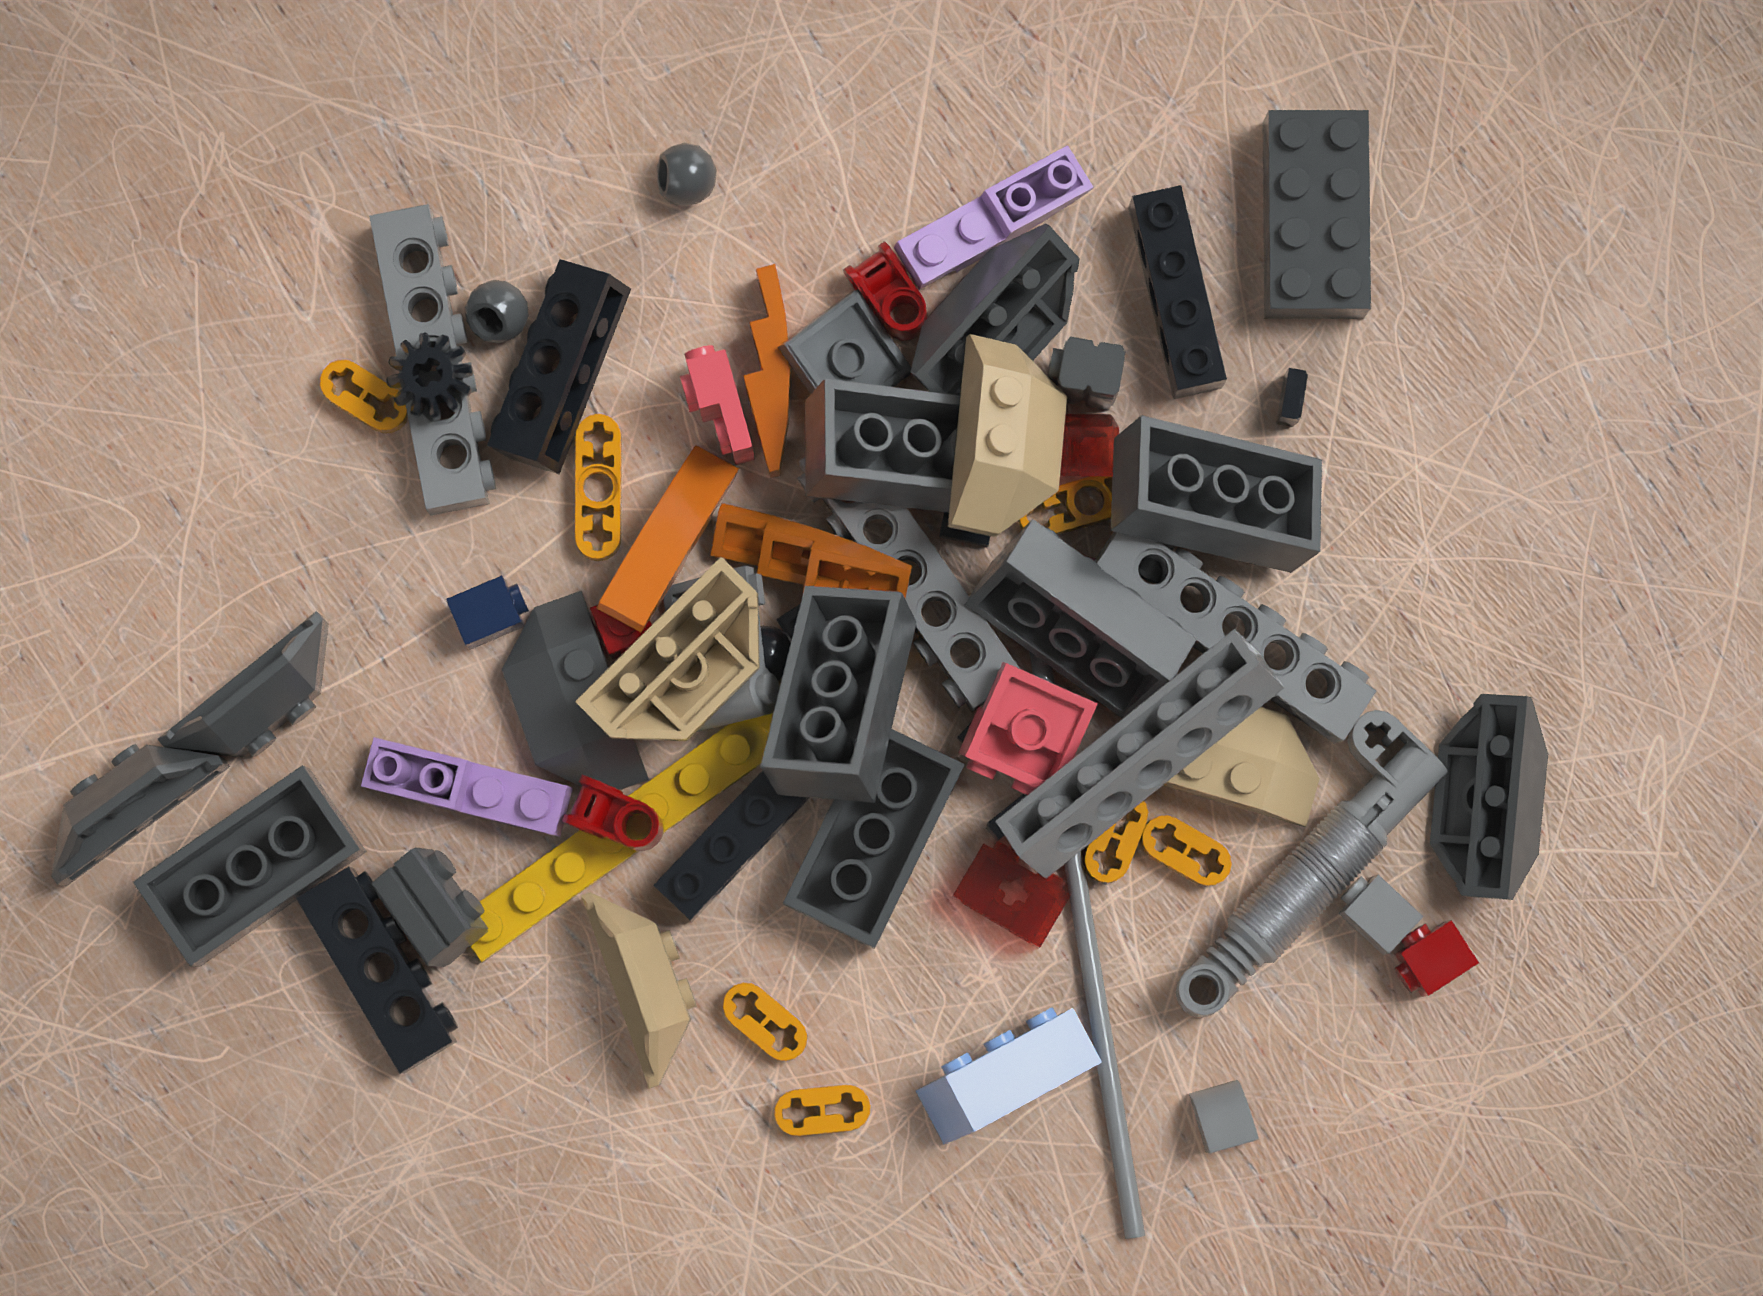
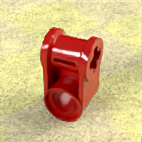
(886, 285)
(611, 814)

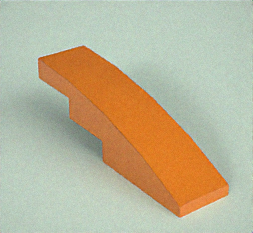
(770, 388)
(667, 538)
(804, 553)

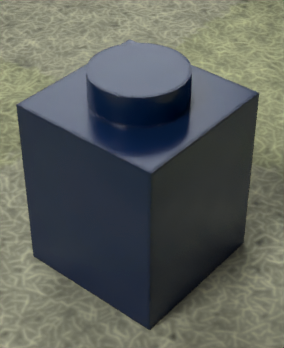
(488, 611)

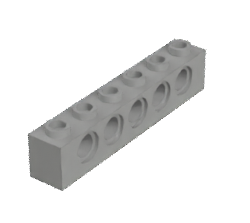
(395, 237)
(935, 584)
(1346, 684)
(1139, 754)

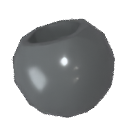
(685, 174)
(496, 311)

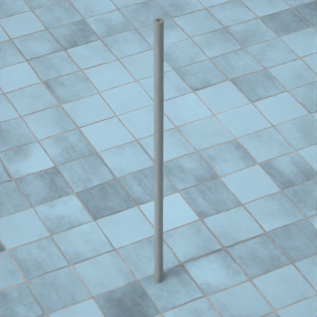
(1101, 1028)

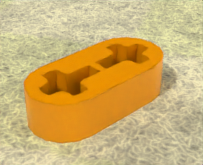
(357, 406)
(1125, 849)
(1180, 861)
(755, 1030)
(820, 1097)

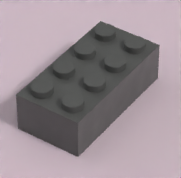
(1316, 214)
(880, 444)
(1216, 494)
(1080, 620)
(839, 694)
(872, 848)
(249, 866)

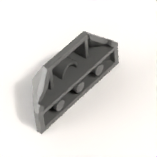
(1010, 296)
(545, 675)
(259, 698)
(1491, 797)
(125, 803)

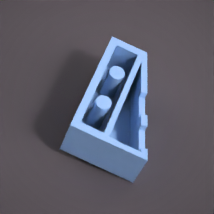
(1008, 1074)

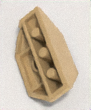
(1005, 438)
(682, 663)
(1256, 769)
(644, 982)

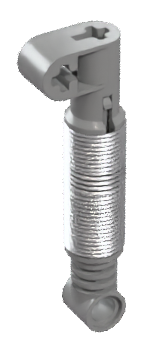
(1321, 864)

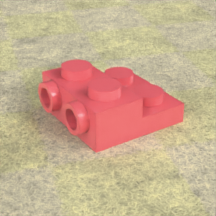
(714, 393)
(1025, 729)

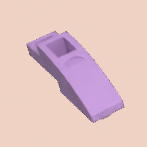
(993, 218)
(466, 787)

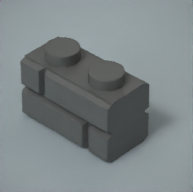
(1088, 372)
(431, 906)

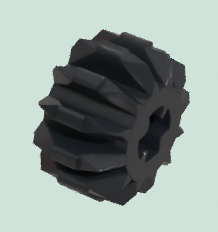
(423, 360)

